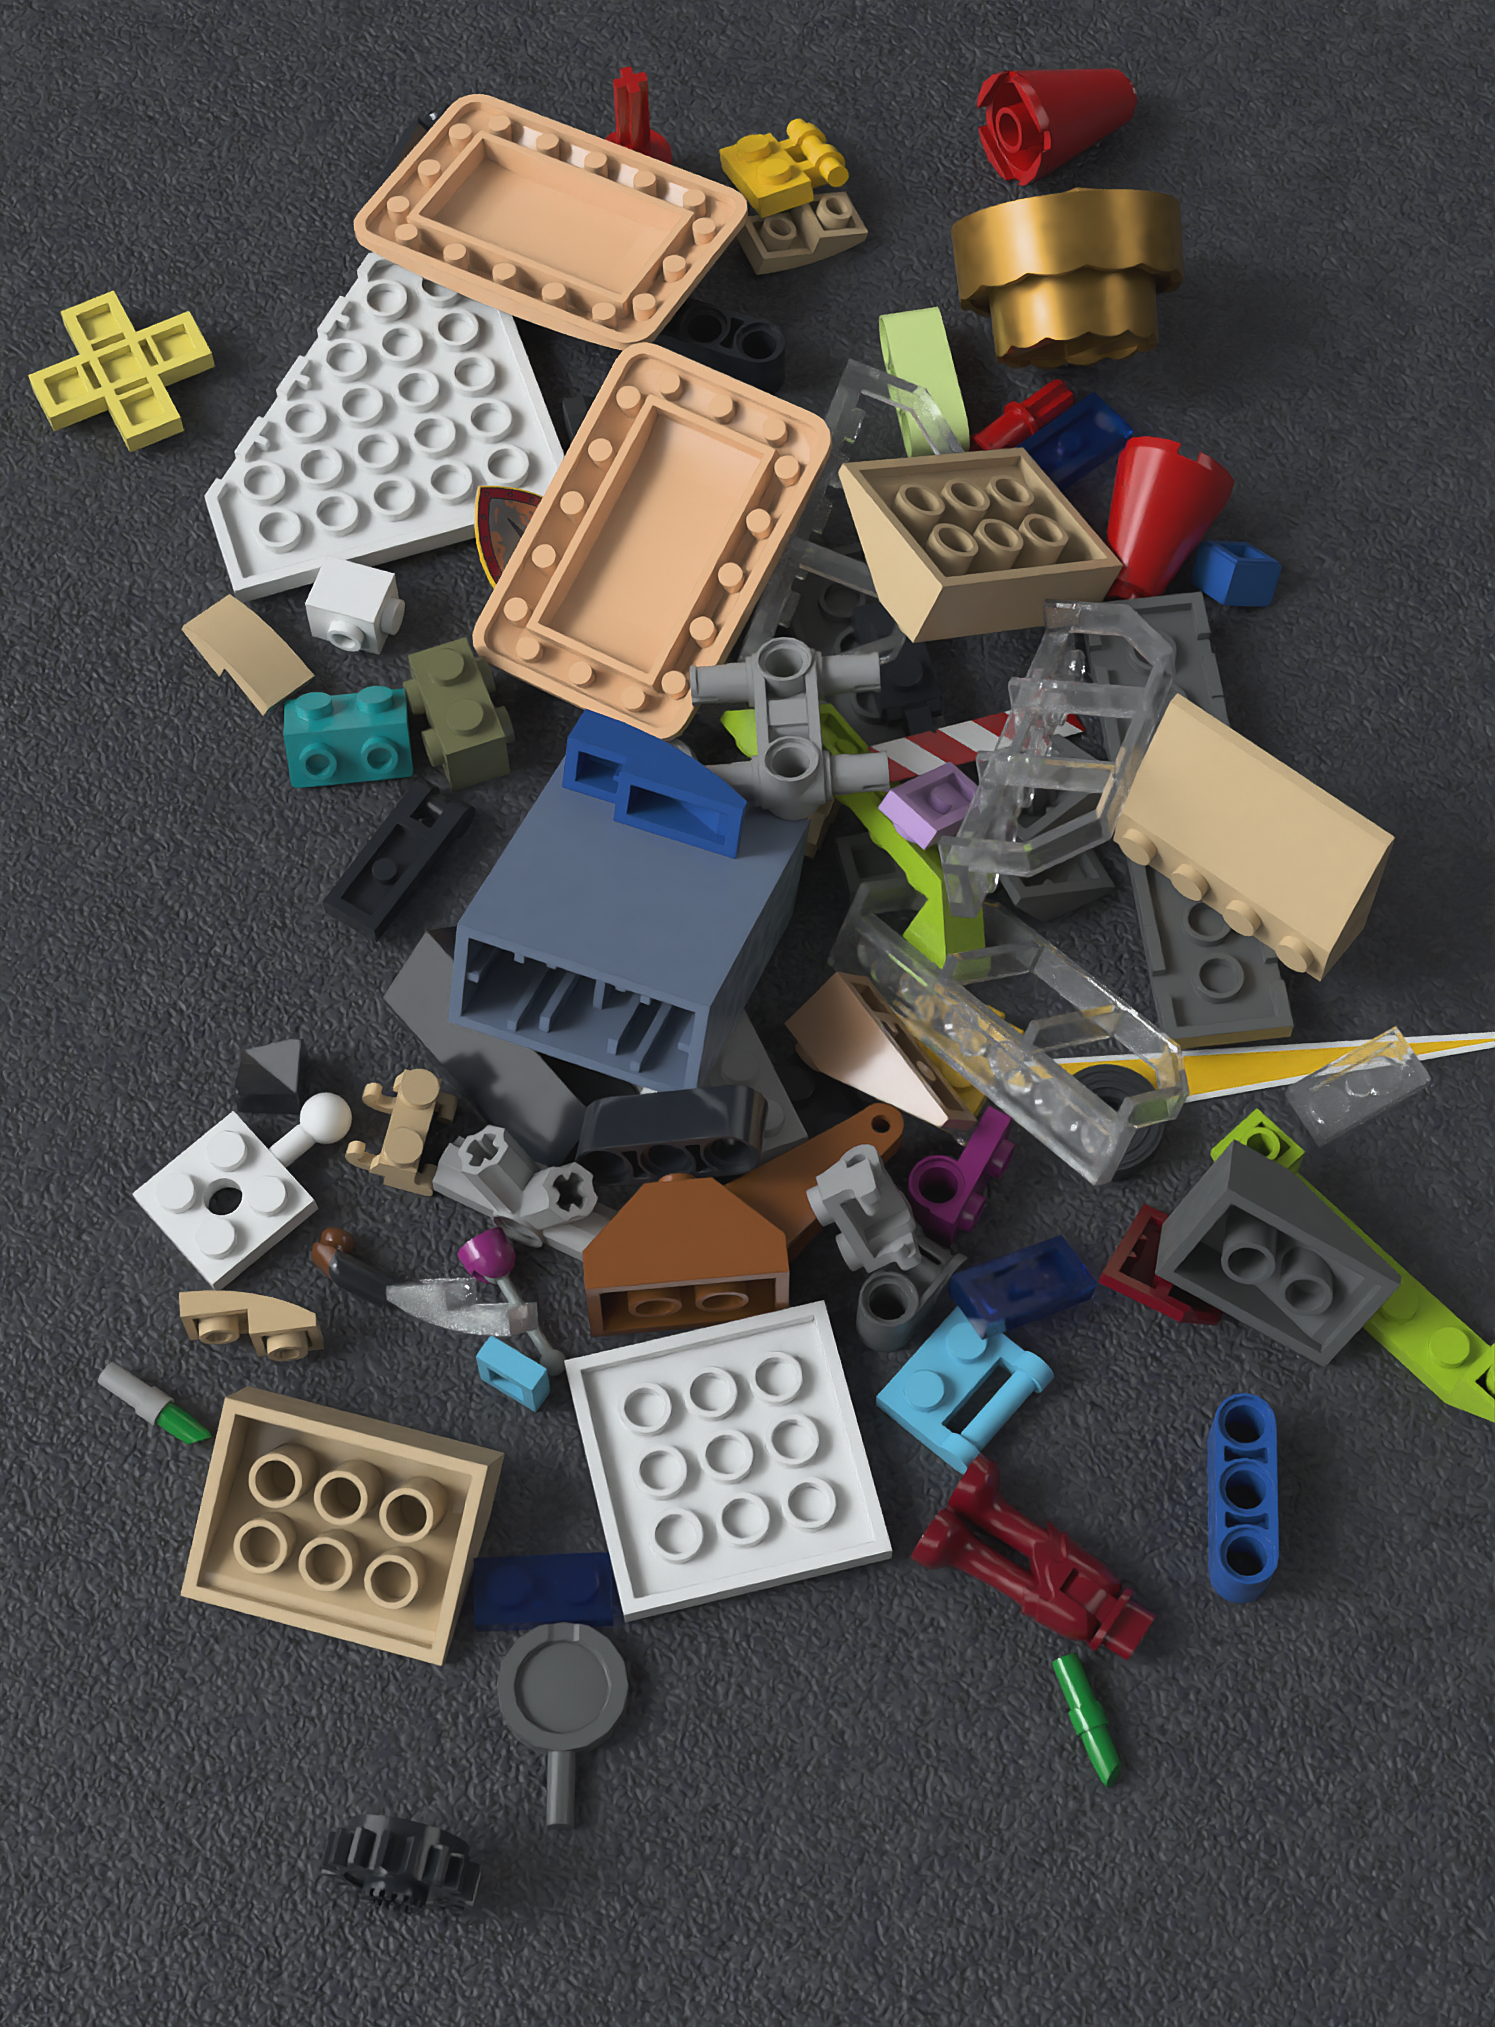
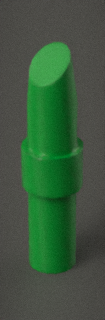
(1088, 1717)

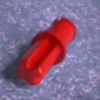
(1024, 419)

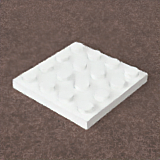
(726, 1460)

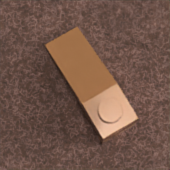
(862, 1042)

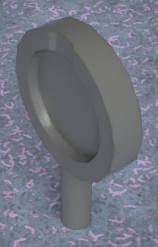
(562, 1698)

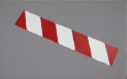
(953, 744)

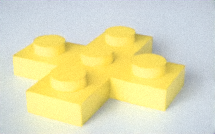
(122, 371)

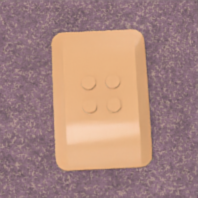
(550, 222)
(653, 539)

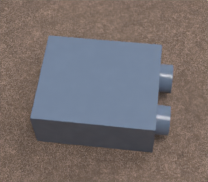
(623, 939)

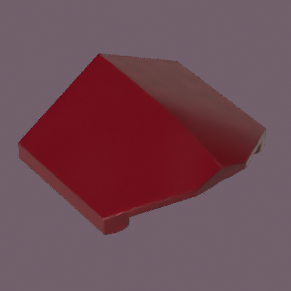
(1133, 1273)

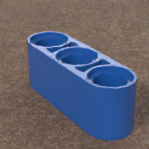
(1249, 1467)

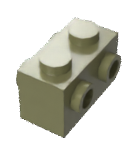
(461, 720)

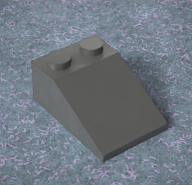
(1273, 1256)

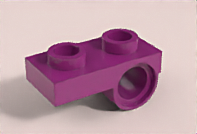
(984, 1156)

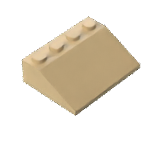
(972, 542)
(1252, 839)
(340, 1523)

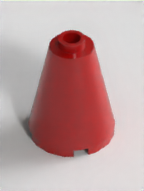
(1050, 117)
(1160, 513)

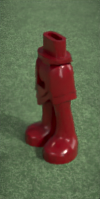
(1064, 1582)

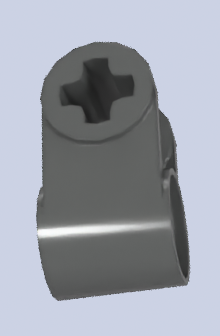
(911, 1291)

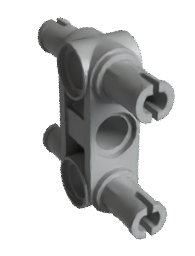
(785, 688)

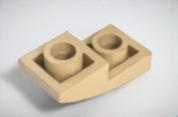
(803, 234)
(250, 651)
(275, 1326)

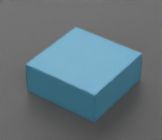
(513, 1373)

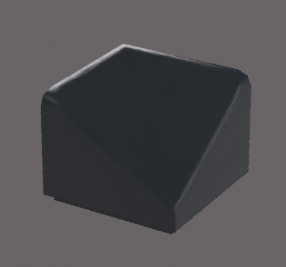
(272, 1078)

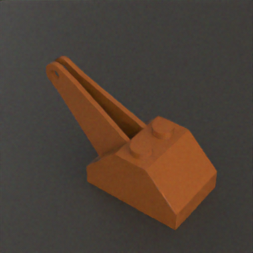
(715, 1252)

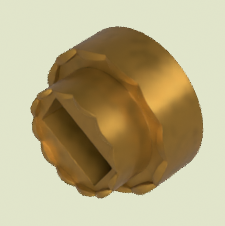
(1070, 273)

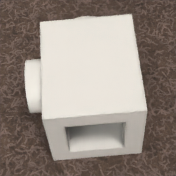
(354, 605)

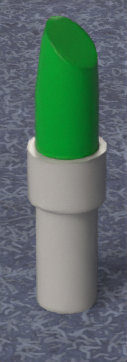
(153, 1404)

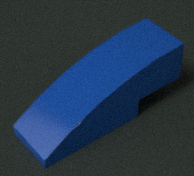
(653, 784)

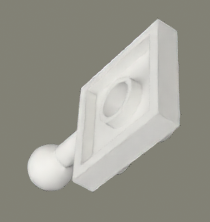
(237, 1159)

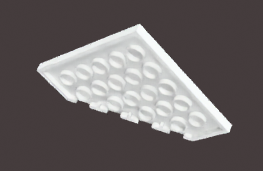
(383, 435)

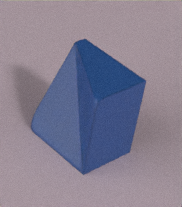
(1235, 573)

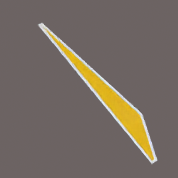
(1246, 1069)

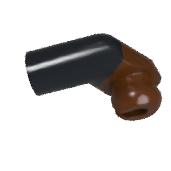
(346, 1271)

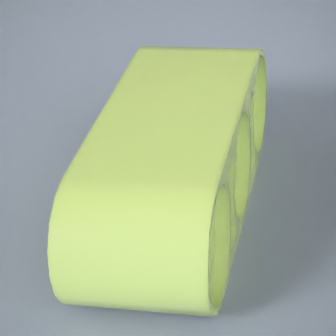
(919, 352)

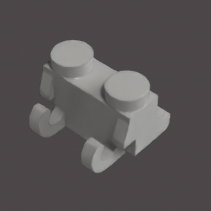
(868, 1210)

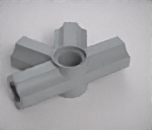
(522, 1195)

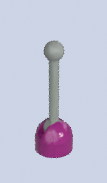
(490, 1260)

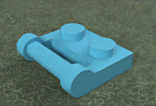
(945, 1377)

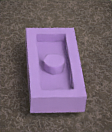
(930, 805)

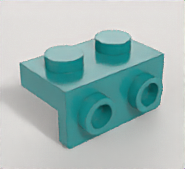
(347, 737)

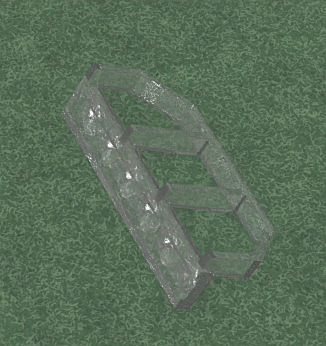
(799, 555)
(1024, 758)
(994, 1054)

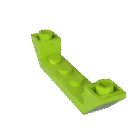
(933, 928)
(1412, 1320)

